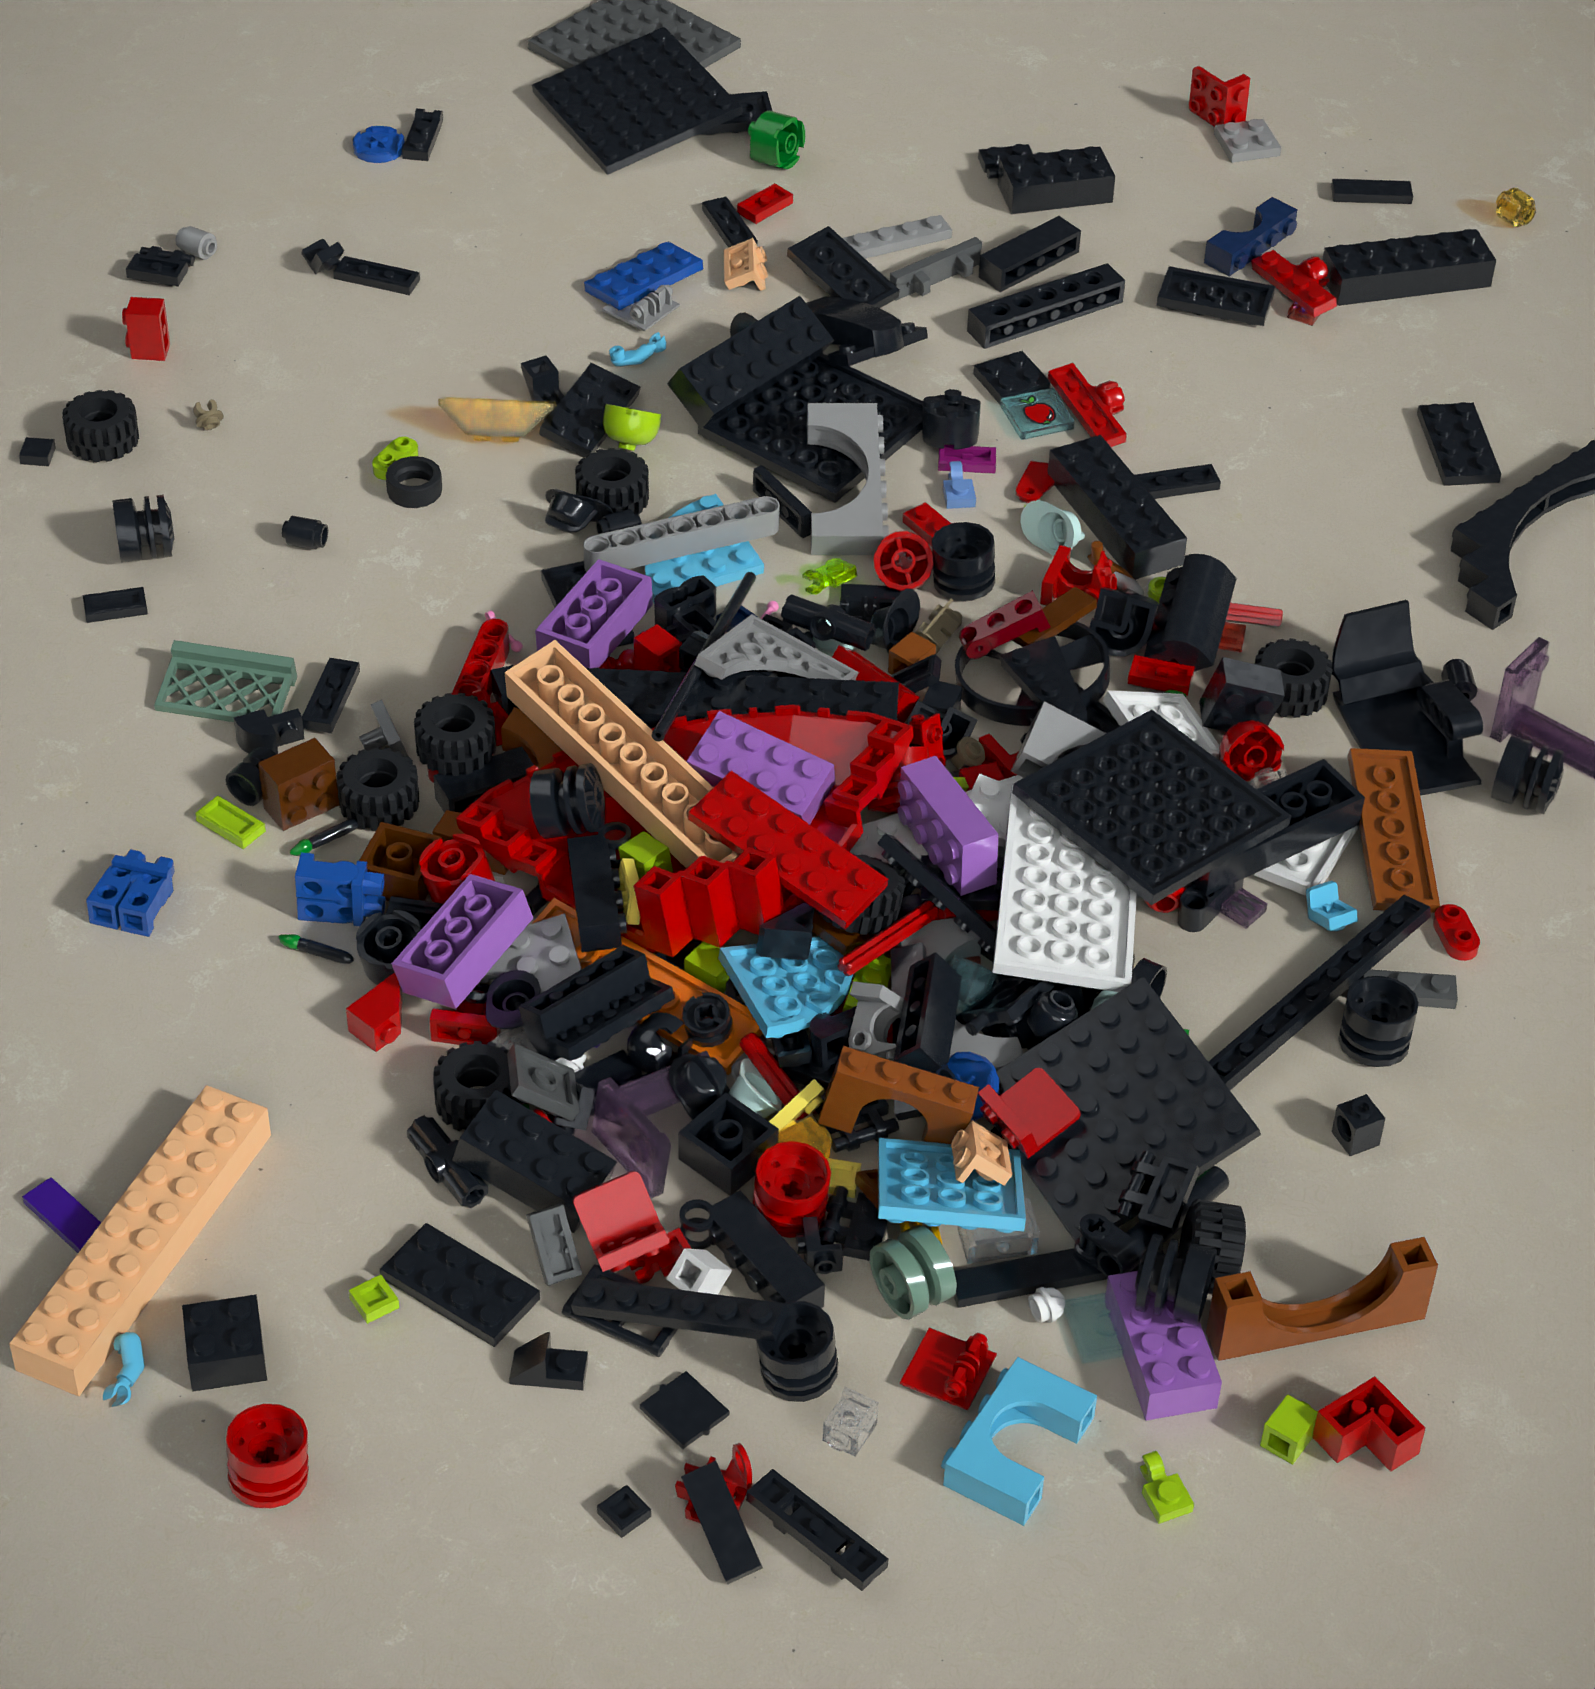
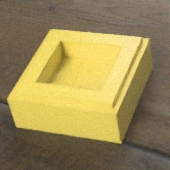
(843, 1174)

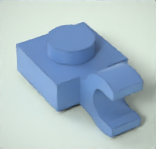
(956, 490)

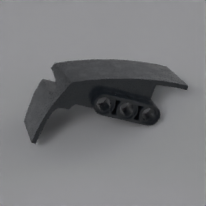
(1394, 702)

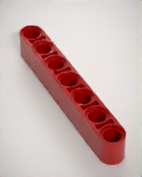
(486, 654)

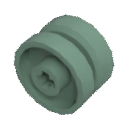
(913, 1272)

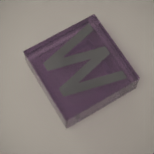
(1243, 908)

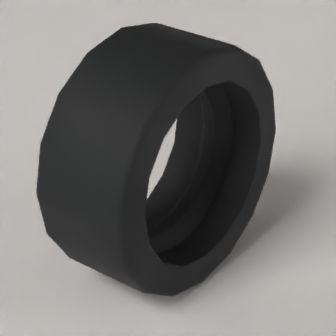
(411, 468)

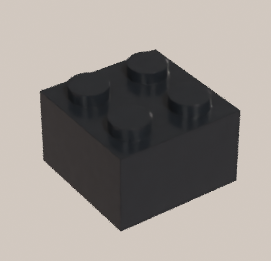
(1240, 694)
(726, 1143)
(224, 1343)

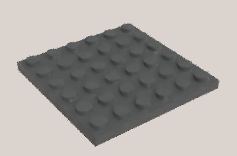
(617, 22)

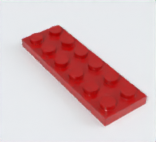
(805, 858)

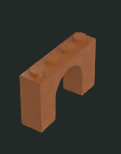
(867, 1078)

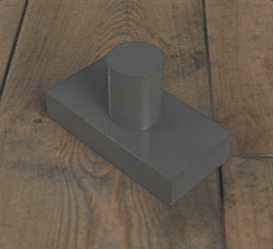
(385, 733)
(554, 1244)

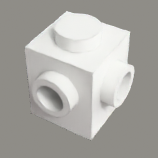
(699, 1272)

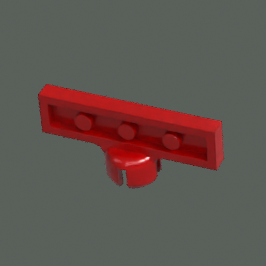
(1298, 282)
(1091, 404)

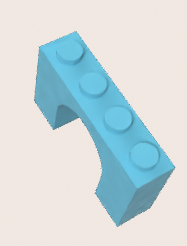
(1021, 1396)

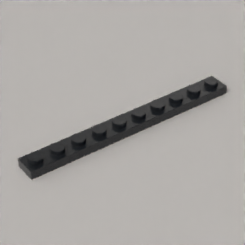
(1319, 990)

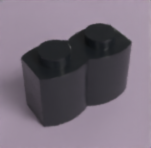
(691, 592)

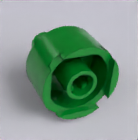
(776, 139)

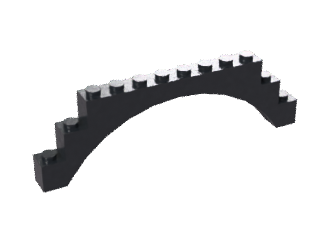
(1489, 536)

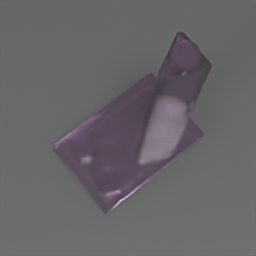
(1518, 717)
(628, 1133)

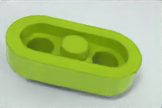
(397, 449)

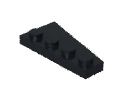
(1045, 676)

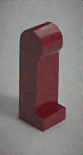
(1003, 625)

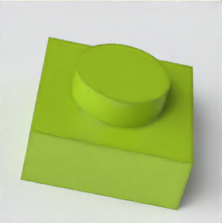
(374, 1299)

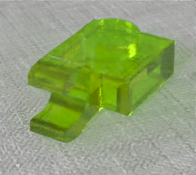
(831, 574)

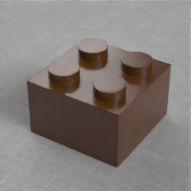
(299, 784)
(397, 855)

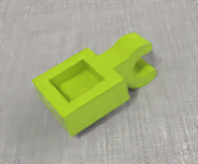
(1164, 1493)

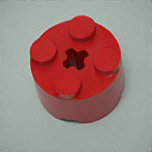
(449, 864)

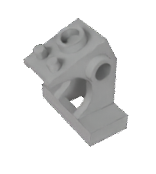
(872, 1019)

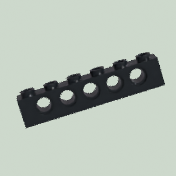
(1045, 305)

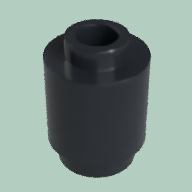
(617, 521)
(305, 532)
(1462, 677)

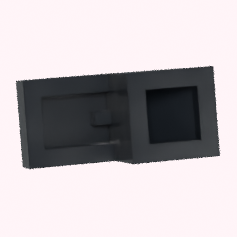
(542, 380)

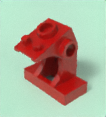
(1064, 576)

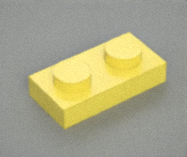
(806, 1101)

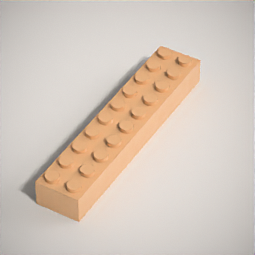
(601, 730)
(140, 1241)

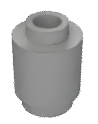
(196, 242)

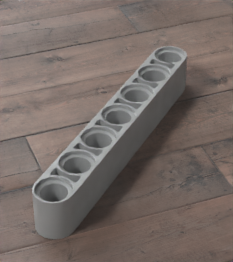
(685, 534)

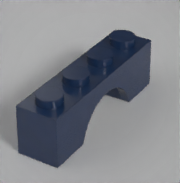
(1234, 250)

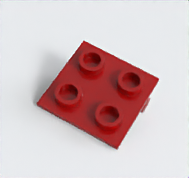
(949, 1367)

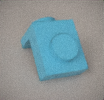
(1327, 909)

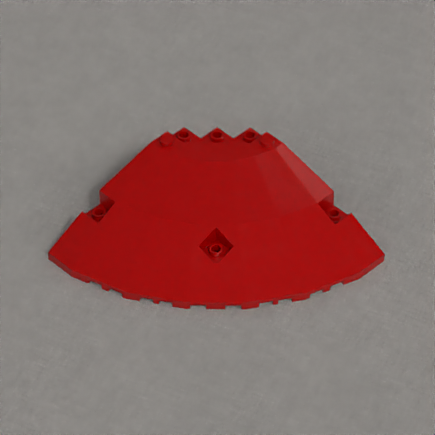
(709, 896)

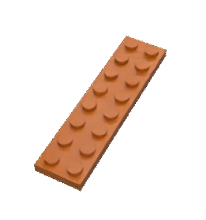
(684, 988)

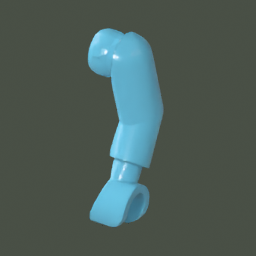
(634, 357)
(131, 1351)

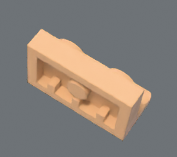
(744, 264)
(981, 1151)

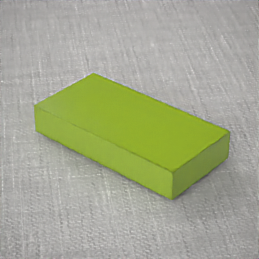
(230, 822)

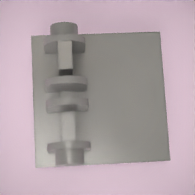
(648, 310)

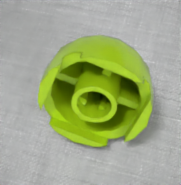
(630, 426)

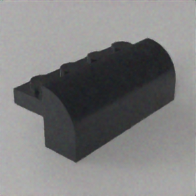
(1192, 612)
(593, 1005)

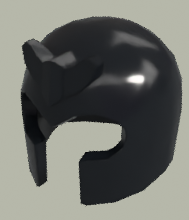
(648, 1049)

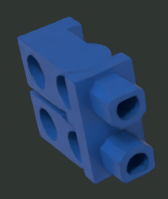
(337, 891)
(131, 893)

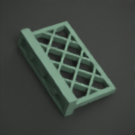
(232, 666)

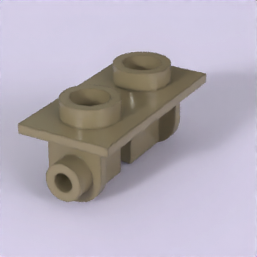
(942, 620)

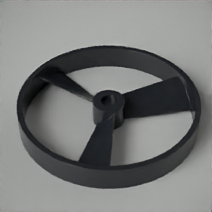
(1083, 652)

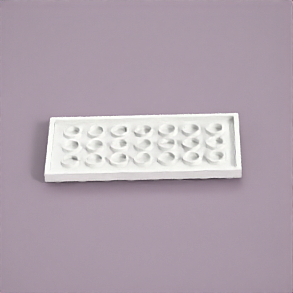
(1060, 910)

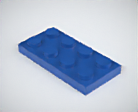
(643, 275)

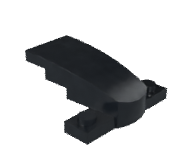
(862, 330)

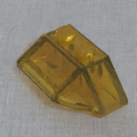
(495, 416)

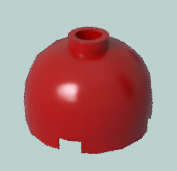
(903, 561)
(1250, 748)

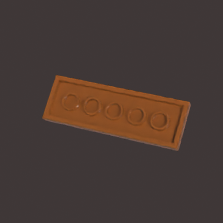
(1393, 828)

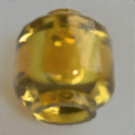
(1515, 207)

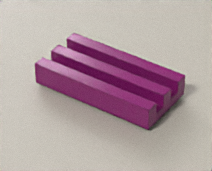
(973, 459)

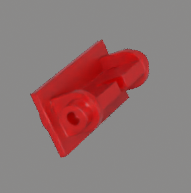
(928, 734)

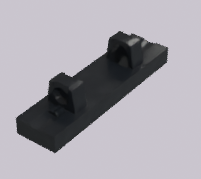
(817, 1530)

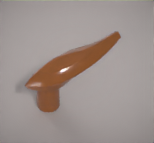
(1096, 548)

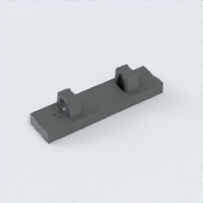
(938, 267)

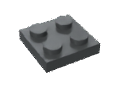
(543, 1082)

